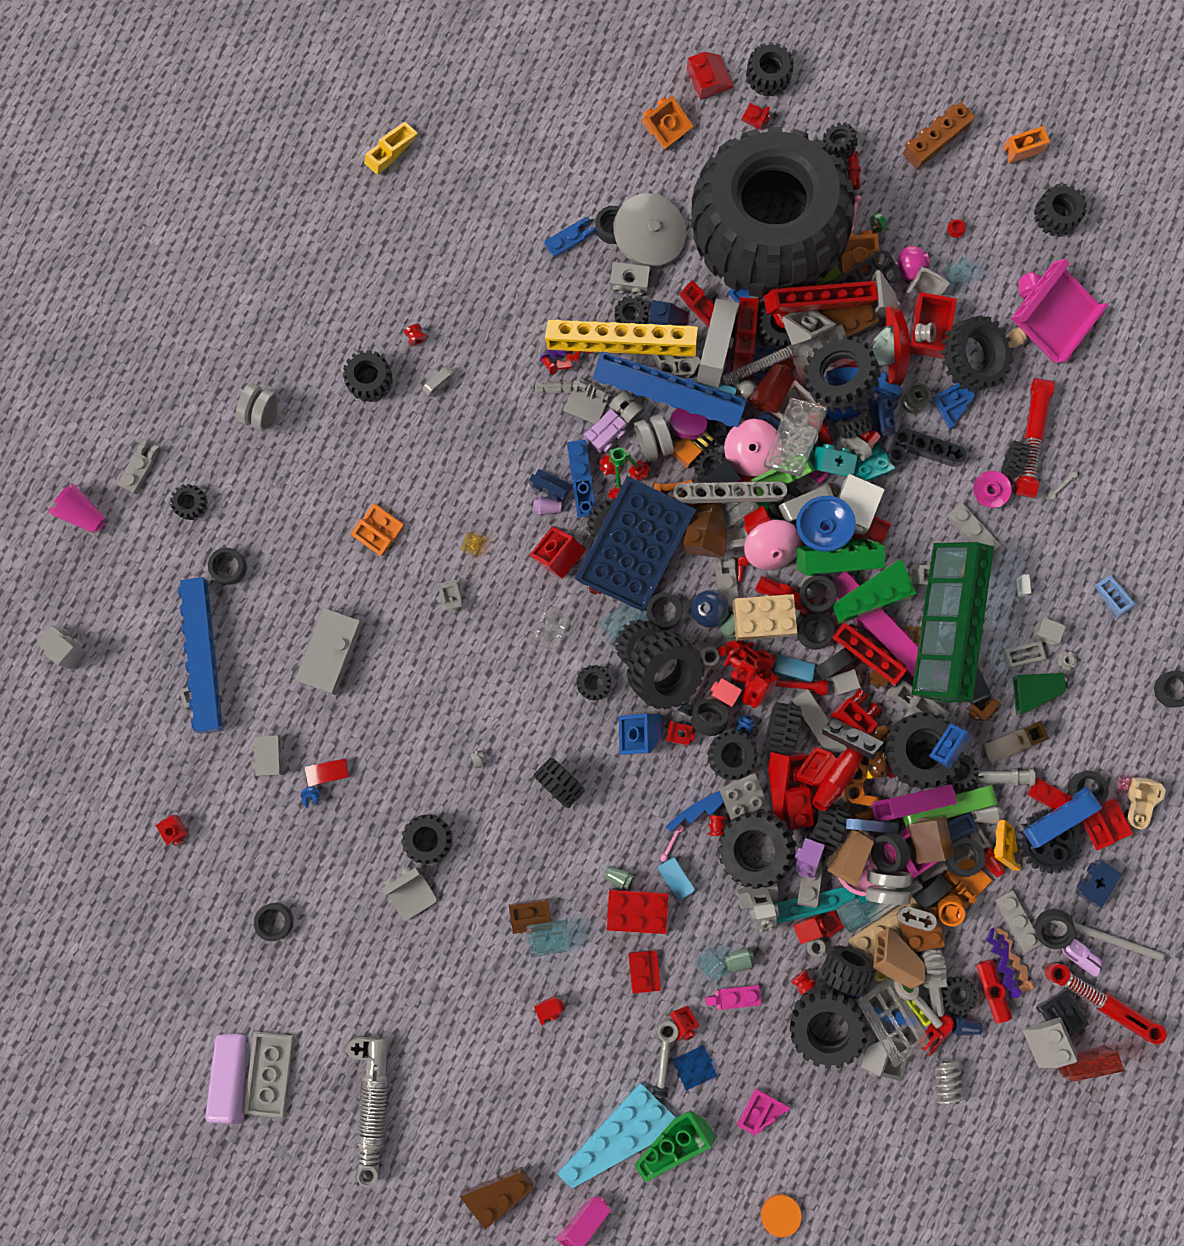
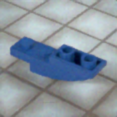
(848, 373)
(581, 477)

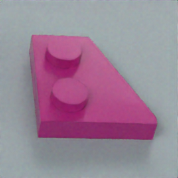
(760, 1112)

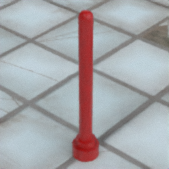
(819, 686)

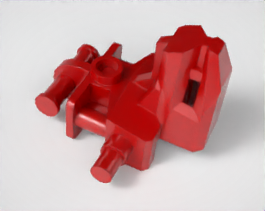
(753, 667)

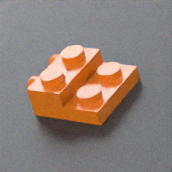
(666, 121)
(859, 248)

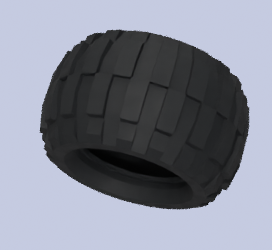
(765, 254)

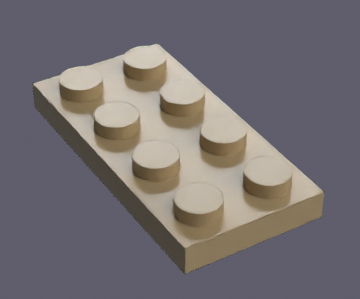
(865, 940)

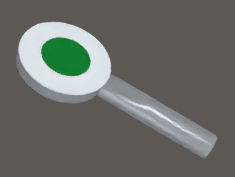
(912, 994)

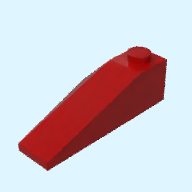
(782, 777)

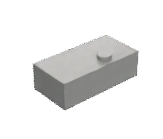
(717, 343)
(329, 651)

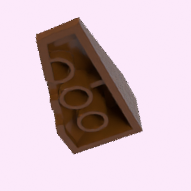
(706, 530)

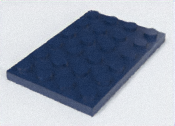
(635, 543)

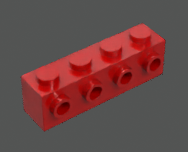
(869, 654)

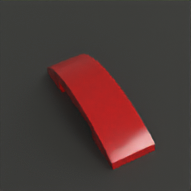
(700, 304)
(902, 346)

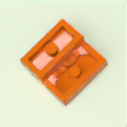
(377, 529)

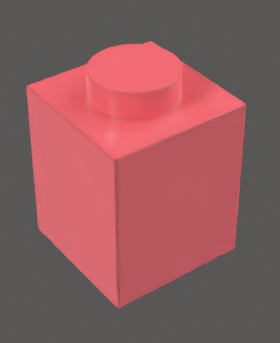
(725, 692)

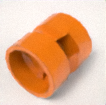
(951, 909)

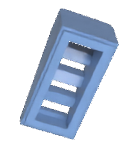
(1119, 592)

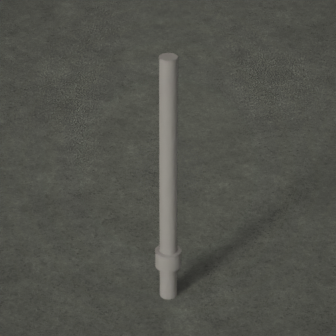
(1114, 940)

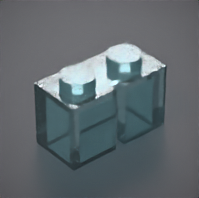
(548, 938)

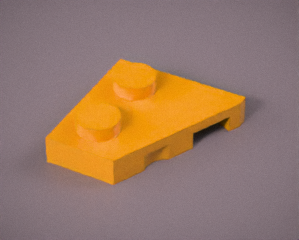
(1006, 845)

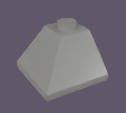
(886, 296)
(879, 1063)

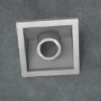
(806, 325)

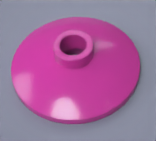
(999, 484)

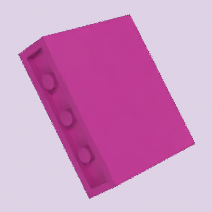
(1058, 313)

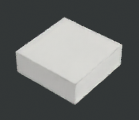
(1023, 585)

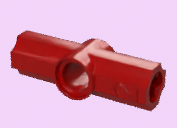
(771, 588)
(997, 1003)

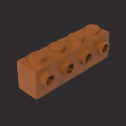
(938, 135)

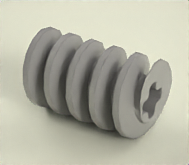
(949, 1082)

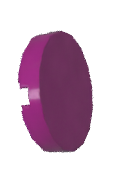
(687, 425)

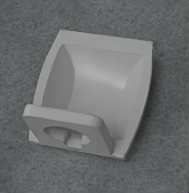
(928, 282)

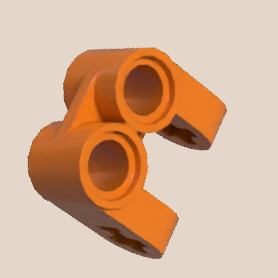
(858, 785)

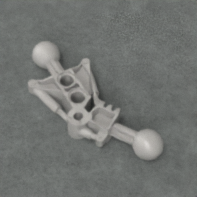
(663, 362)

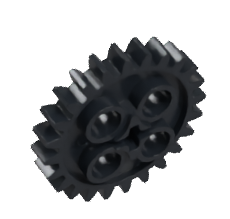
(1046, 858)

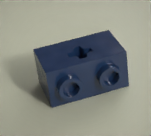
(1107, 880)

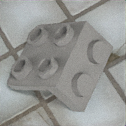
(409, 893)

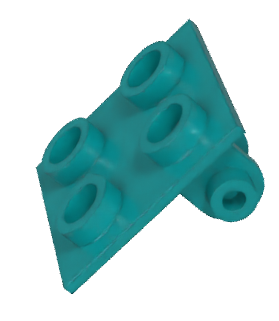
(874, 466)

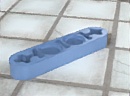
(874, 826)

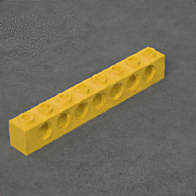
(622, 338)

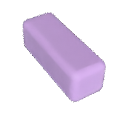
(227, 1080)

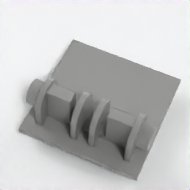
(587, 400)
(743, 796)

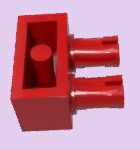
(853, 715)

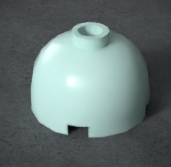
(884, 347)

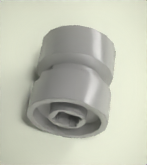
(631, 412)

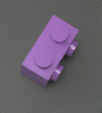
(808, 858)

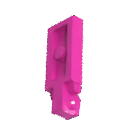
(735, 997)

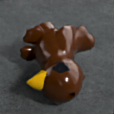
(878, 766)

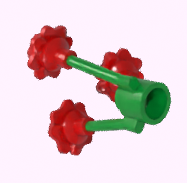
(618, 458)

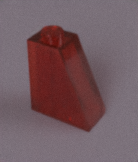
(772, 389)
(1093, 1063)

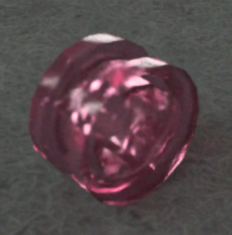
(1123, 784)

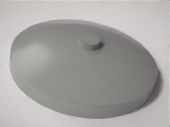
(649, 230)

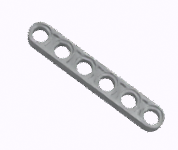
(729, 488)

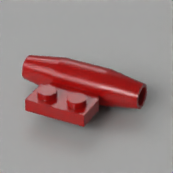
(829, 773)

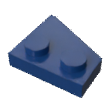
(952, 403)

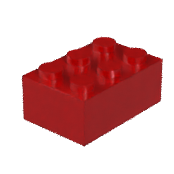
(936, 310)
(637, 911)

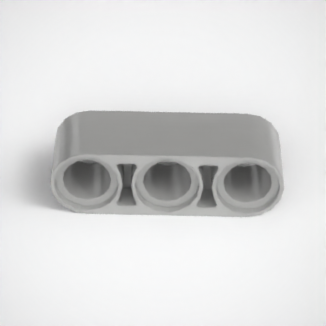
(791, 508)

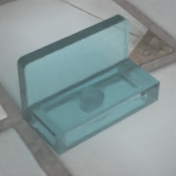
(618, 618)

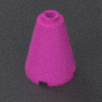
(78, 510)

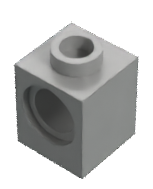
(1049, 632)
(845, 682)

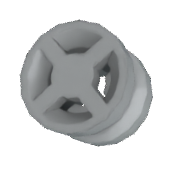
(925, 332)

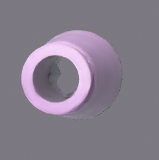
(546, 505)

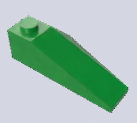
(678, 1142)

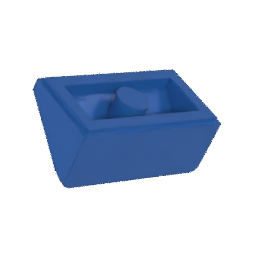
(950, 745)

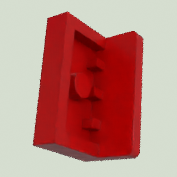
(799, 807)

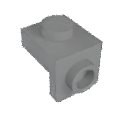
(450, 595)

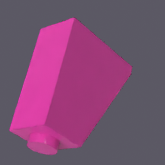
(584, 1223)

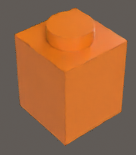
(685, 451)

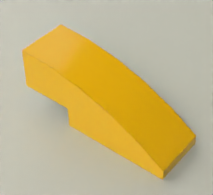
(390, 147)

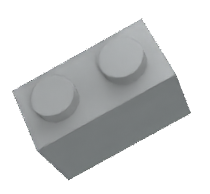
(267, 756)

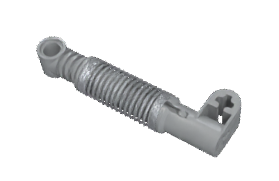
(373, 1095)

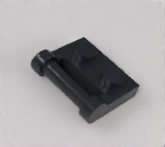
(1066, 1009)

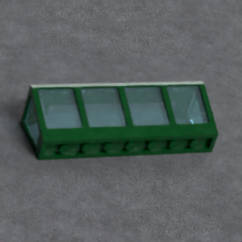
(953, 622)

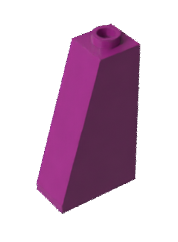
(914, 803)

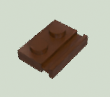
(529, 913)

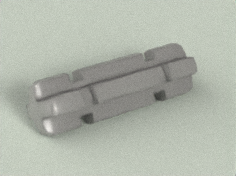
(553, 387)

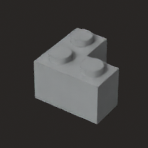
(61, 647)

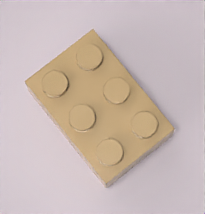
(764, 617)

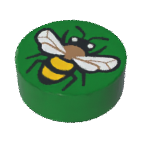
(878, 222)

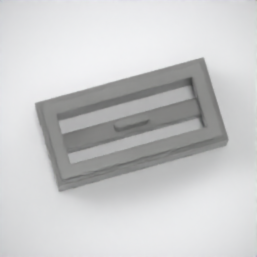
(1008, 658)

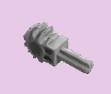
(935, 978)

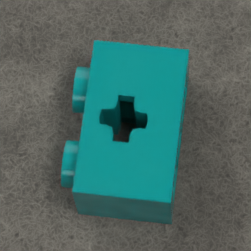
(834, 461)

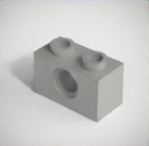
(621, 271)

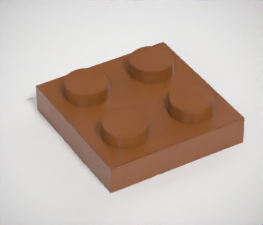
(920, 939)

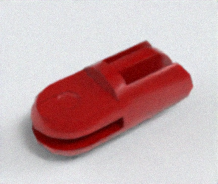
(941, 1032)

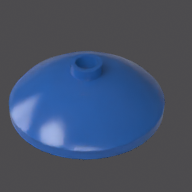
(826, 512)

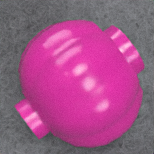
(910, 262)

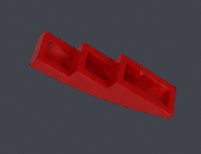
(745, 333)

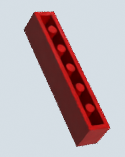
(820, 297)

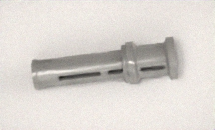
(1013, 776)

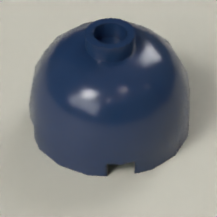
(710, 608)

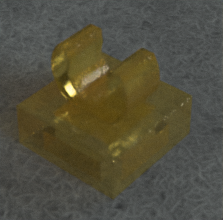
(472, 544)

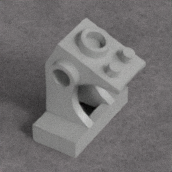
(762, 910)

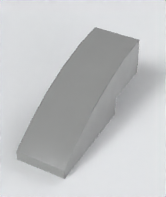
(902, 695)

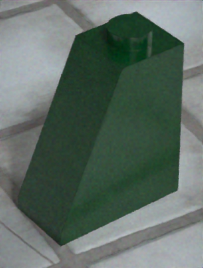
(1037, 689)

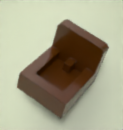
(877, 680)
(986, 711)

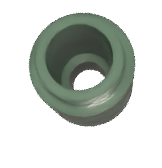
(739, 960)

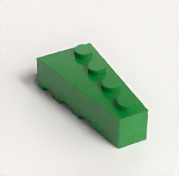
(855, 555)
(879, 592)

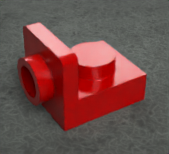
(756, 116)
(685, 1023)

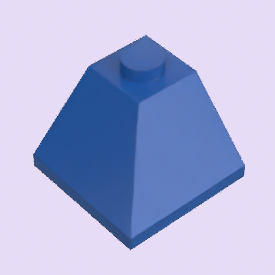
(639, 733)

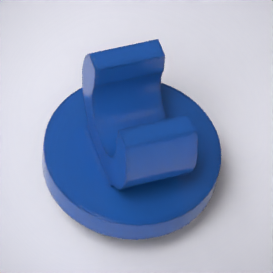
(747, 722)
(309, 794)

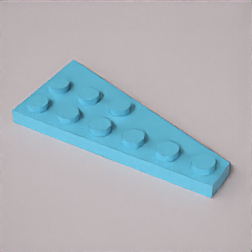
(625, 1132)

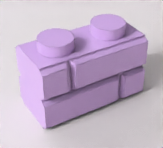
(605, 432)

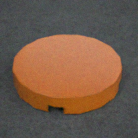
(781, 1215)

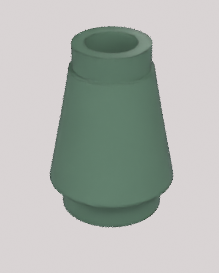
(618, 877)

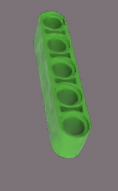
(966, 802)

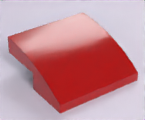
(1107, 825)

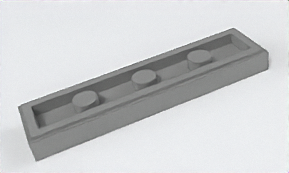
(816, 721)

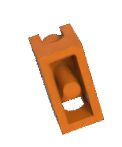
(1026, 145)

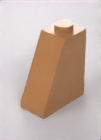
(852, 857)
(897, 959)

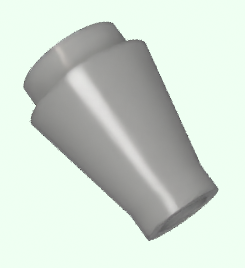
(987, 815)

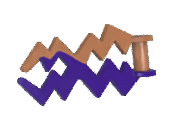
(1005, 954)

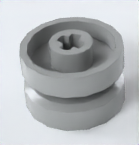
(256, 407)
(654, 437)
(889, 887)

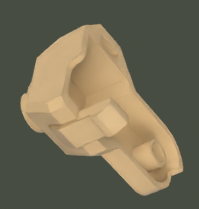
(1143, 796)

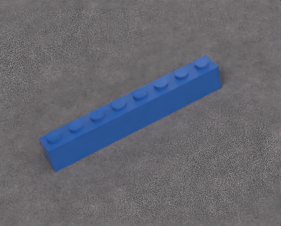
(669, 389)
(200, 655)

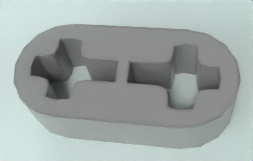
(438, 381)
(857, 447)
(915, 923)

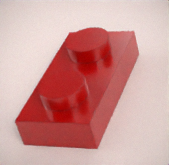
(1047, 794)

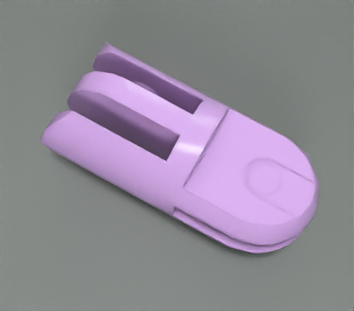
(1084, 957)

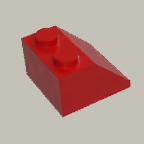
(708, 74)
(557, 552)

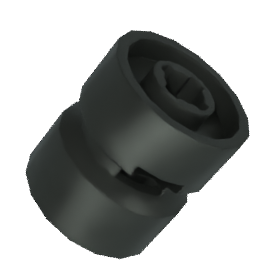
(916, 398)

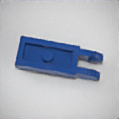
(568, 237)

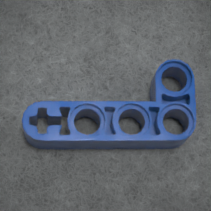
(1062, 818)

